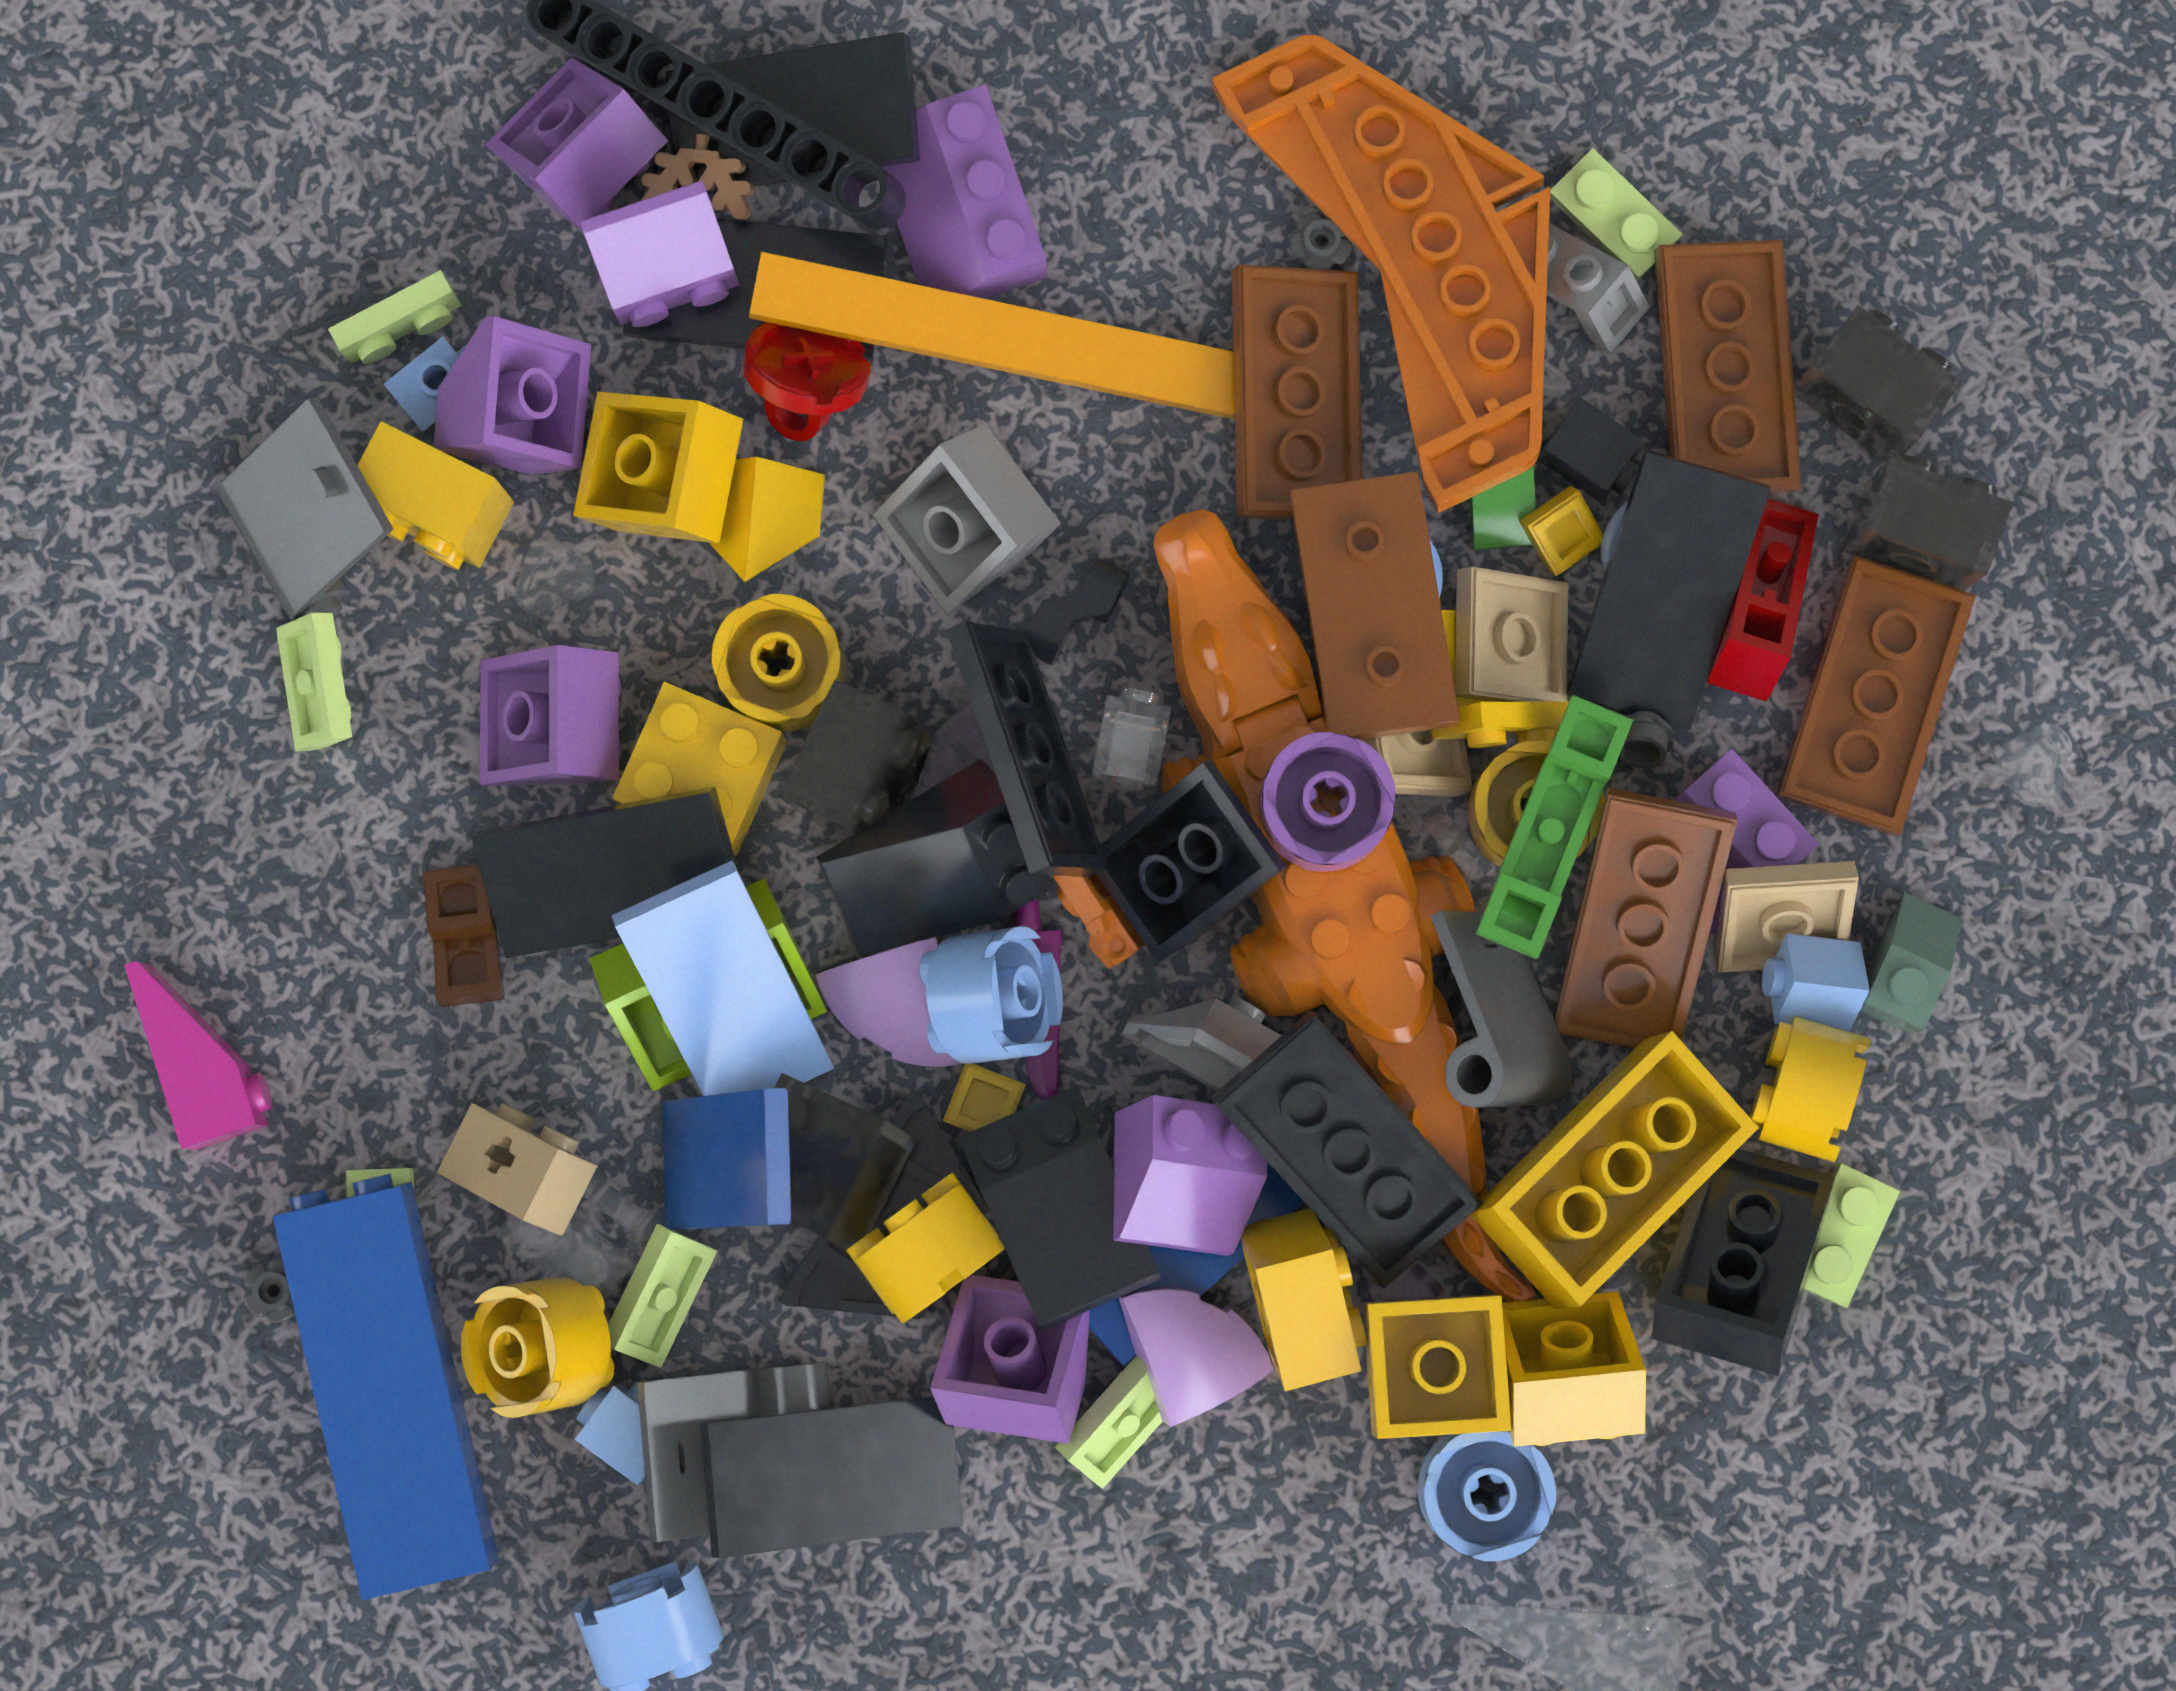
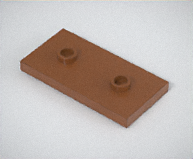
(1729, 359)
(1294, 384)
(1374, 607)
(1875, 696)
(1643, 918)

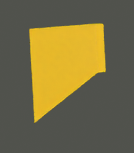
(768, 514)

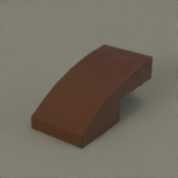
(462, 937)

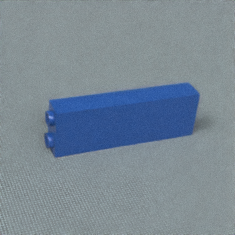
(385, 1387)

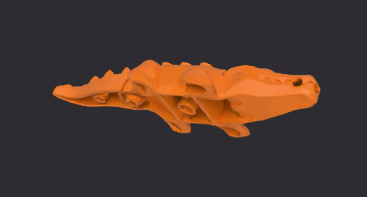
(1329, 937)

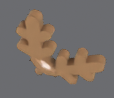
(718, 174)

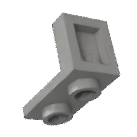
(1595, 287)

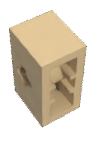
(517, 1168)

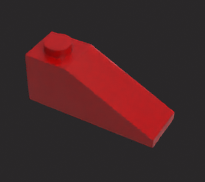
(1766, 603)

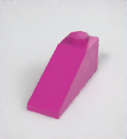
(201, 1075)

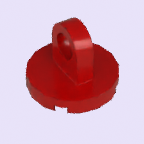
(804, 376)

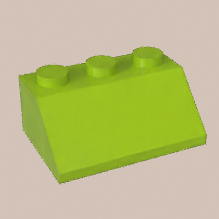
(639, 1017)

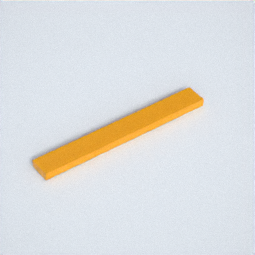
(993, 335)

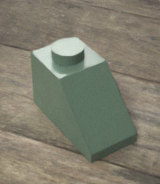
(1911, 964)

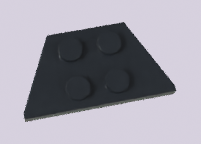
(828, 1273)

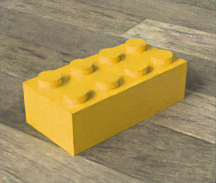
(1613, 1170)

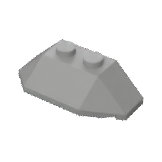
(1205, 1038)

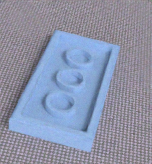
(722, 985)

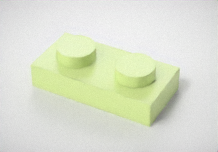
(1613, 213)
(418, 307)
(314, 681)
(1849, 1234)
(659, 1295)
(1114, 1425)

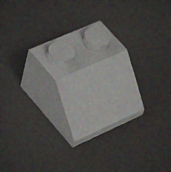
(965, 517)

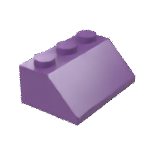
(965, 203)

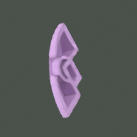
(886, 1002)
(1192, 1350)

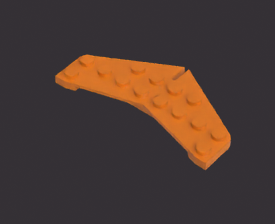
(1421, 206)

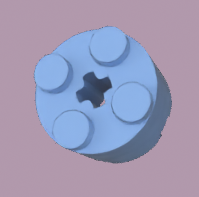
(991, 995)
(1519, 1508)
(650, 1627)

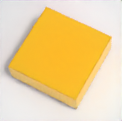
(1562, 530)
(982, 1098)

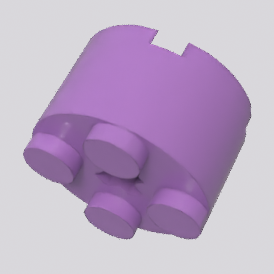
(1335, 765)

